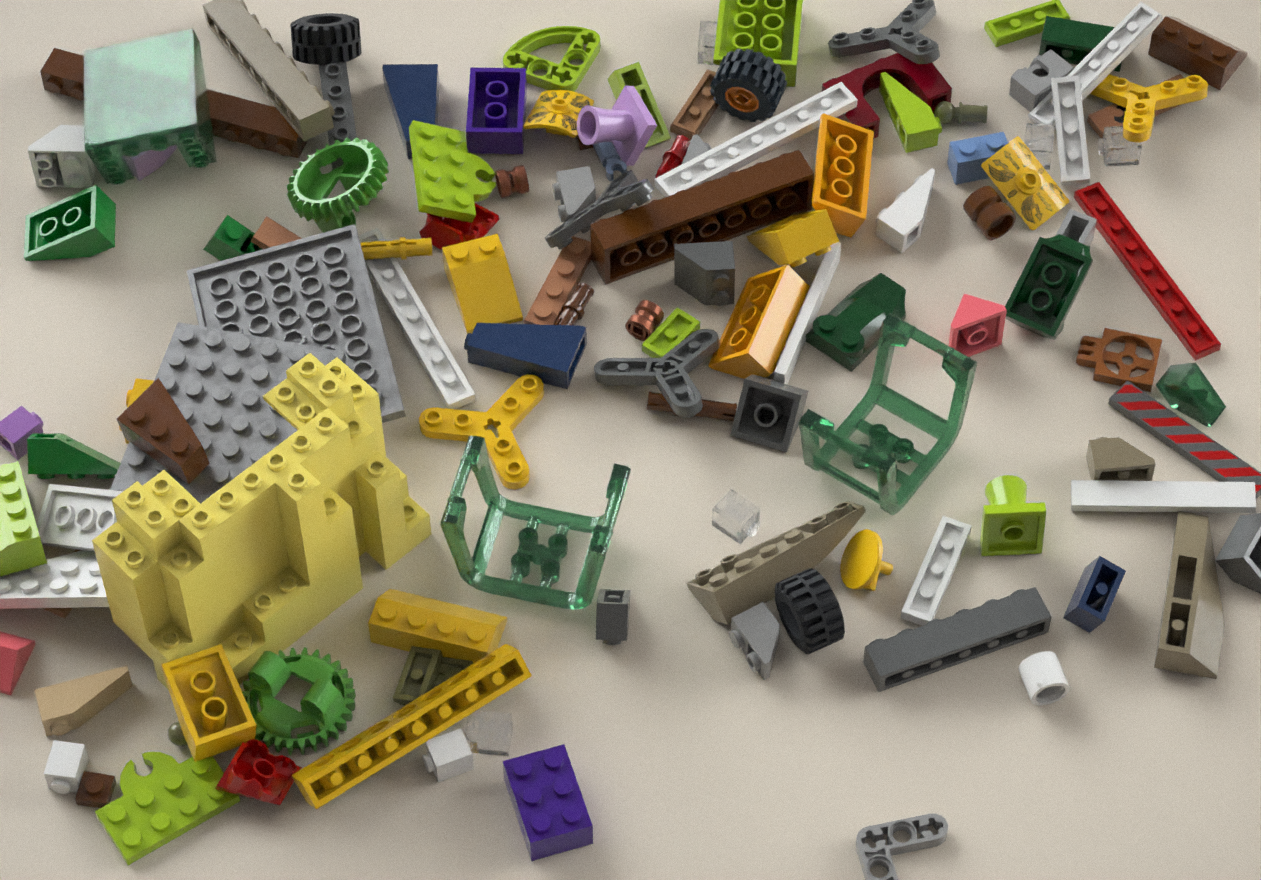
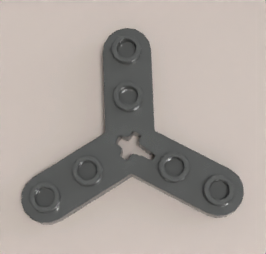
(900, 35)
(619, 194)
(675, 384)

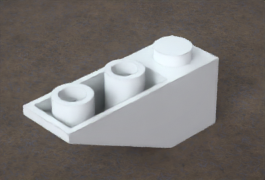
(904, 219)

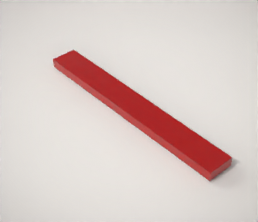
(1147, 271)

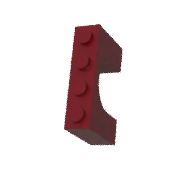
(920, 79)

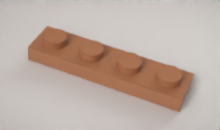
(560, 283)

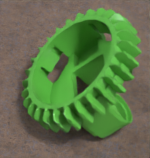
(360, 174)
(325, 704)

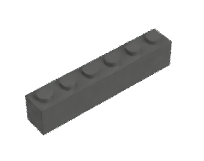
(956, 638)

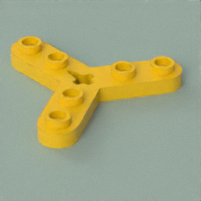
(1144, 101)
(503, 415)

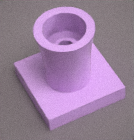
(626, 125)

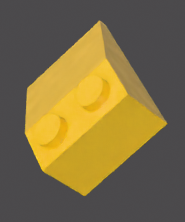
(796, 237)
(481, 282)
(209, 702)

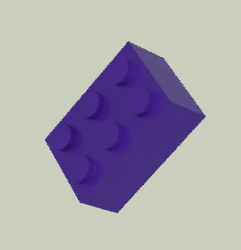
(496, 110)
(548, 802)

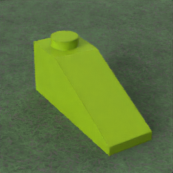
(634, 76)
(910, 115)

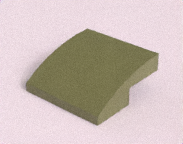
(424, 671)

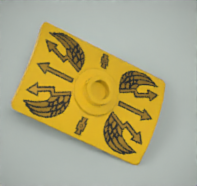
(557, 112)
(1025, 183)

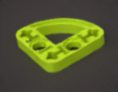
(556, 72)

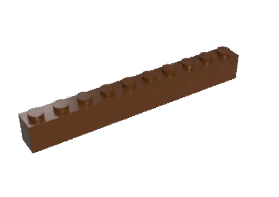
(230, 116)

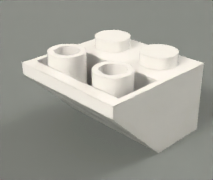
(61, 159)

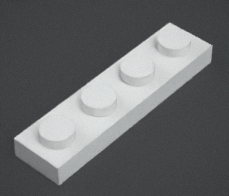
(1070, 130)
(936, 571)

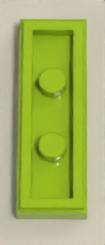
(1023, 22)

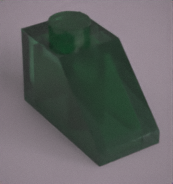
(1191, 393)

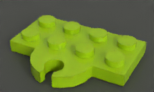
(447, 172)
(162, 803)

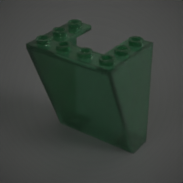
(144, 100)

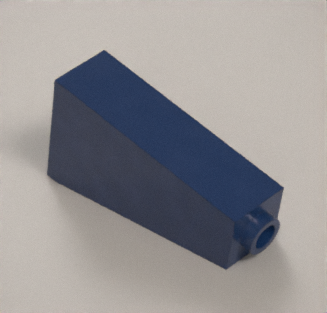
(412, 96)
(529, 349)

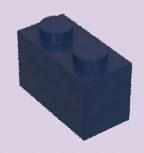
(1094, 594)

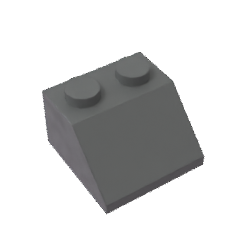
(706, 271)
(768, 412)
(1242, 552)

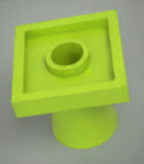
(1008, 521)

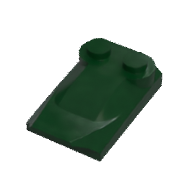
(1049, 285)
(855, 323)

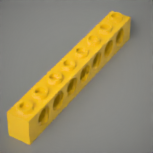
(411, 726)

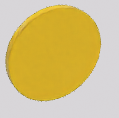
(863, 561)

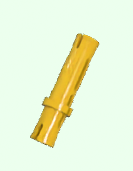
(397, 248)

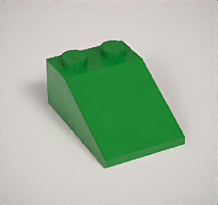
(71, 227)

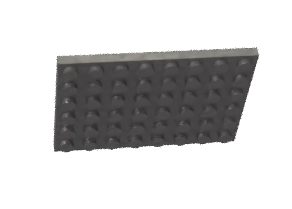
(308, 295)
(220, 390)

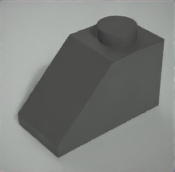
(612, 616)

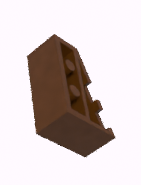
(163, 433)

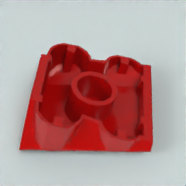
(450, 231)
(258, 773)

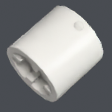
(1044, 678)

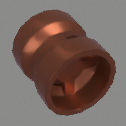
(517, 179)
(645, 319)

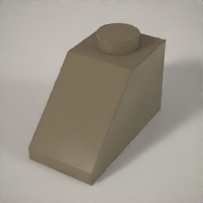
(1118, 461)

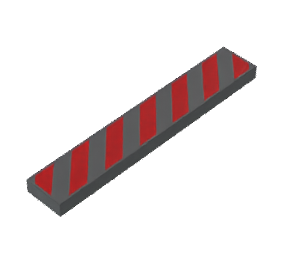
(1183, 436)

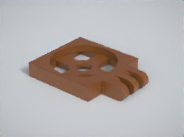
(1094, 355)

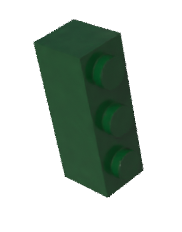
(1072, 38)

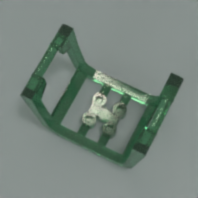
(882, 442)
(473, 568)

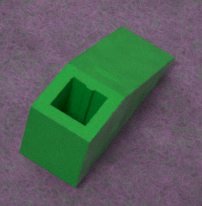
(231, 240)
(61, 454)

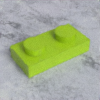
(670, 333)

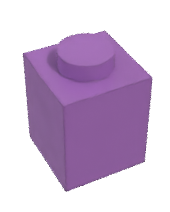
(16, 430)

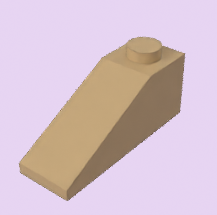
(76, 701)

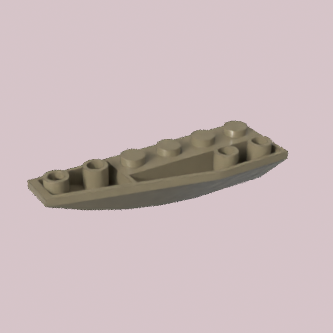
(752, 575)
(1192, 603)

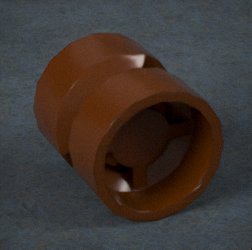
(989, 212)

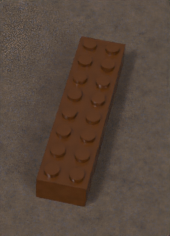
(701, 214)

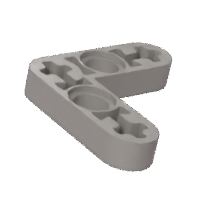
(882, 853)

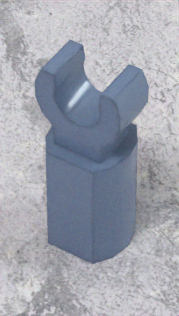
(609, 158)

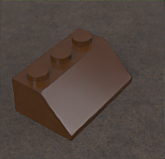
(1195, 51)

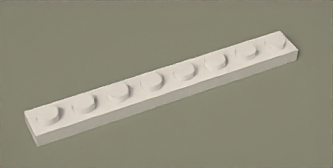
(757, 141)
(419, 328)

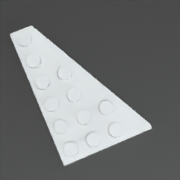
(61, 583)

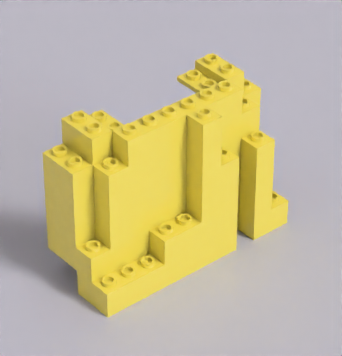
(272, 543)

